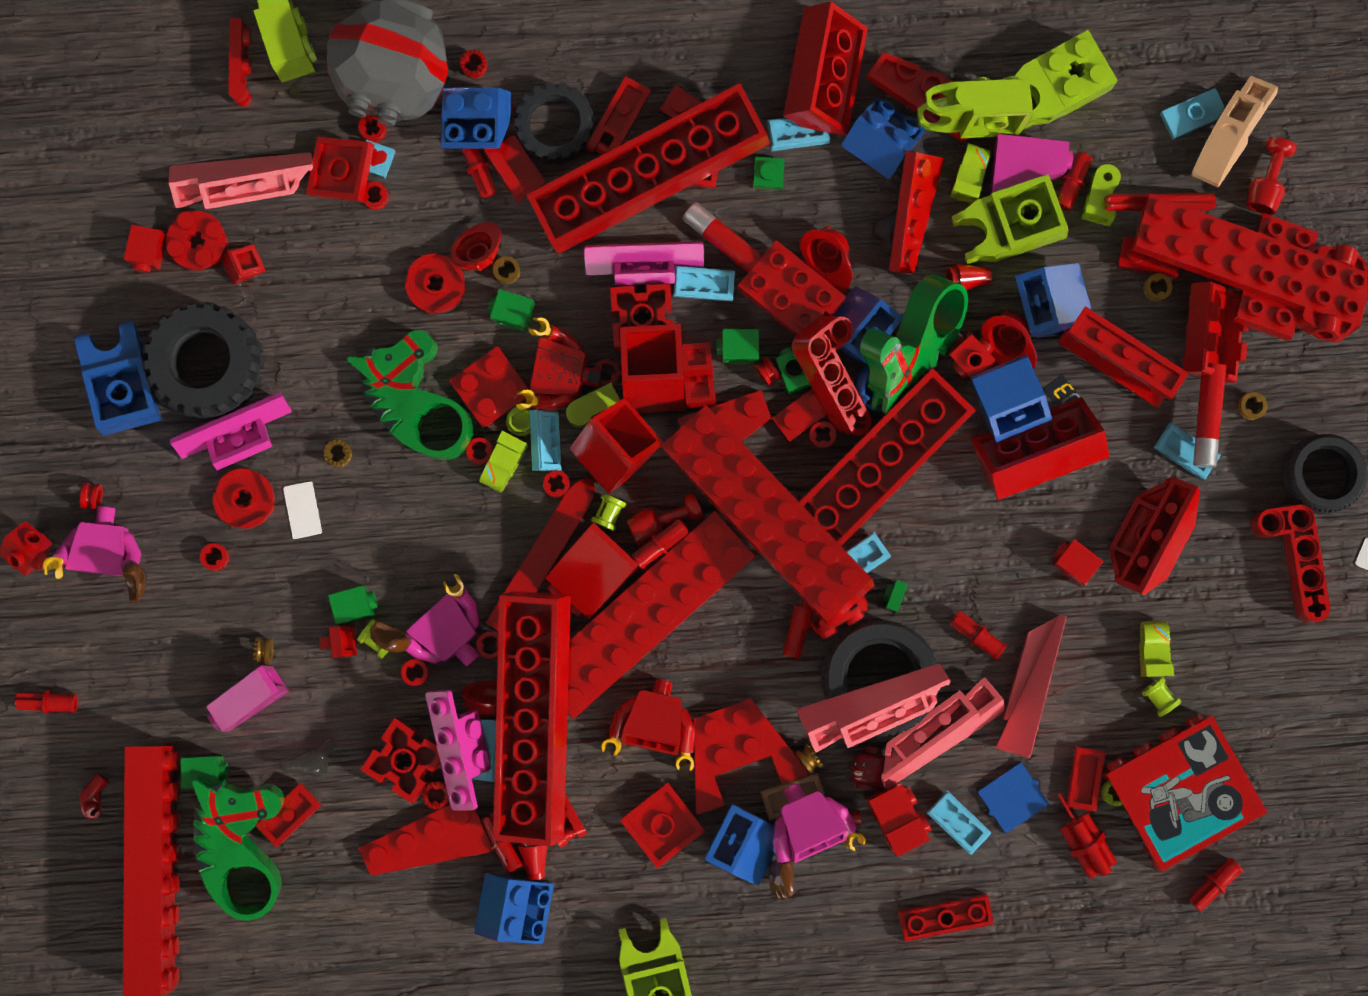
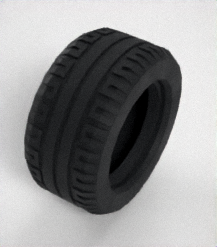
(869, 633)

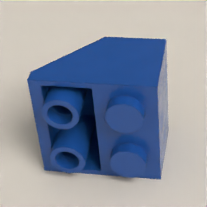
(474, 117)
(883, 137)
(1052, 298)
(865, 312)
(1010, 398)
(742, 845)
(513, 909)

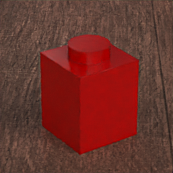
(145, 248)
(1076, 562)

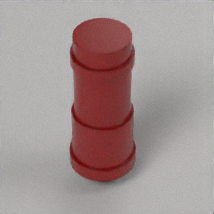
(798, 630)

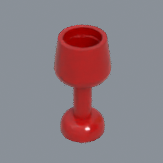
(1266, 192)
(647, 522)

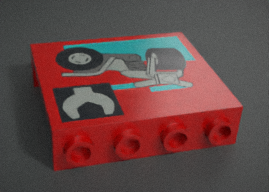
(1184, 791)

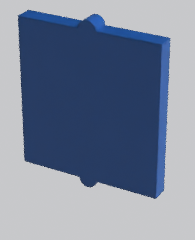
(1013, 797)

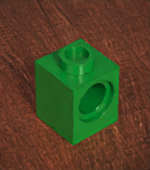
(511, 310)
(738, 345)
(791, 383)
(353, 605)
(209, 768)

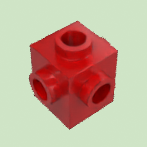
(965, 348)
(25, 548)

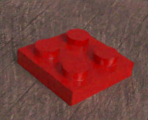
(340, 169)
(490, 387)
(662, 825)

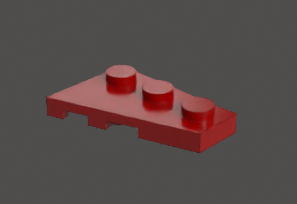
(740, 415)

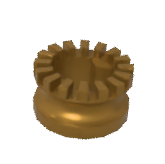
(500, 263)
(1154, 279)
(1247, 413)
(329, 457)
(264, 651)
(808, 760)

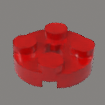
(189, 225)
(418, 281)
(228, 491)
(853, 615)

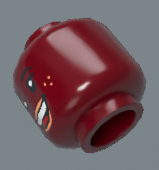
(868, 769)

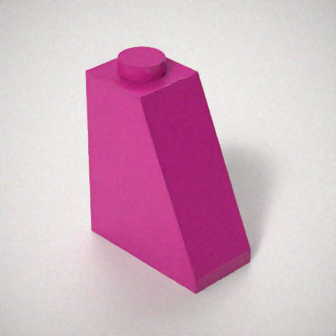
(1027, 158)
(246, 698)

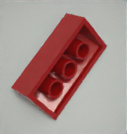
(825, 69)
(1042, 452)

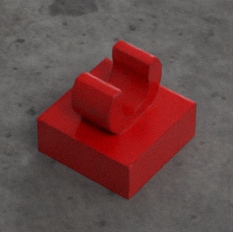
(341, 641)

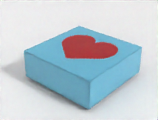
(381, 160)

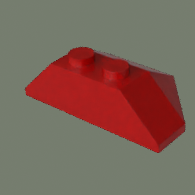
(1154, 534)

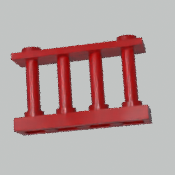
(1122, 358)

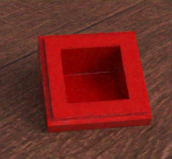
(243, 264)

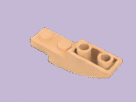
(1232, 130)

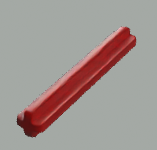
(1135, 202)

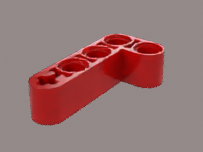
(849, 412)
(1296, 563)

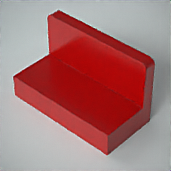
(515, 168)

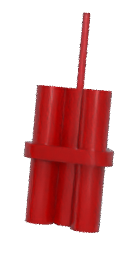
(1087, 844)

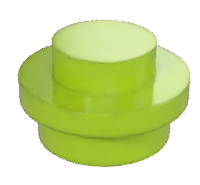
(519, 421)

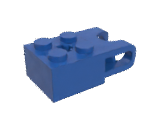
(115, 372)

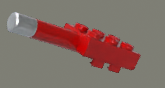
(774, 281)
(1214, 356)

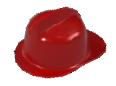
(827, 255)
(1009, 338)

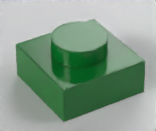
(768, 173)
(893, 595)

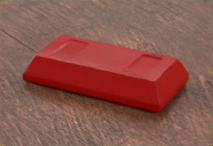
(1085, 779)

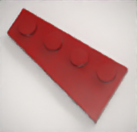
(908, 84)
(915, 203)
(429, 840)

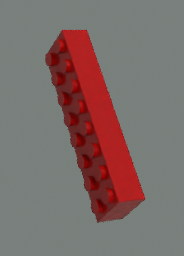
(648, 168)
(887, 456)
(768, 516)
(652, 609)
(531, 717)
(150, 870)

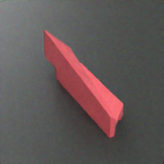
(237, 180)
(1030, 687)
(872, 708)
(941, 730)

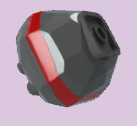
(388, 61)

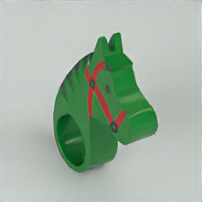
(921, 341)
(391, 386)
(221, 839)

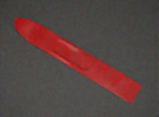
(550, 542)

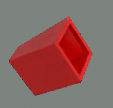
(653, 368)
(615, 445)
(591, 572)

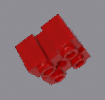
(628, 305)
(386, 764)
(897, 818)

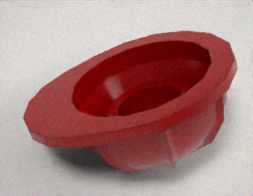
(476, 246)
(481, 697)

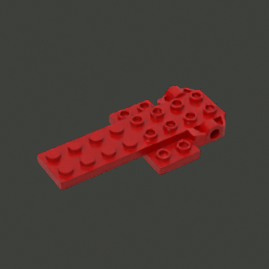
(1276, 267)

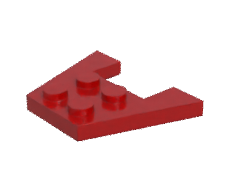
(732, 740)

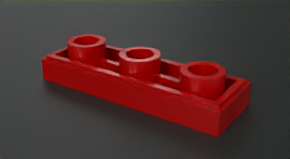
(926, 920)

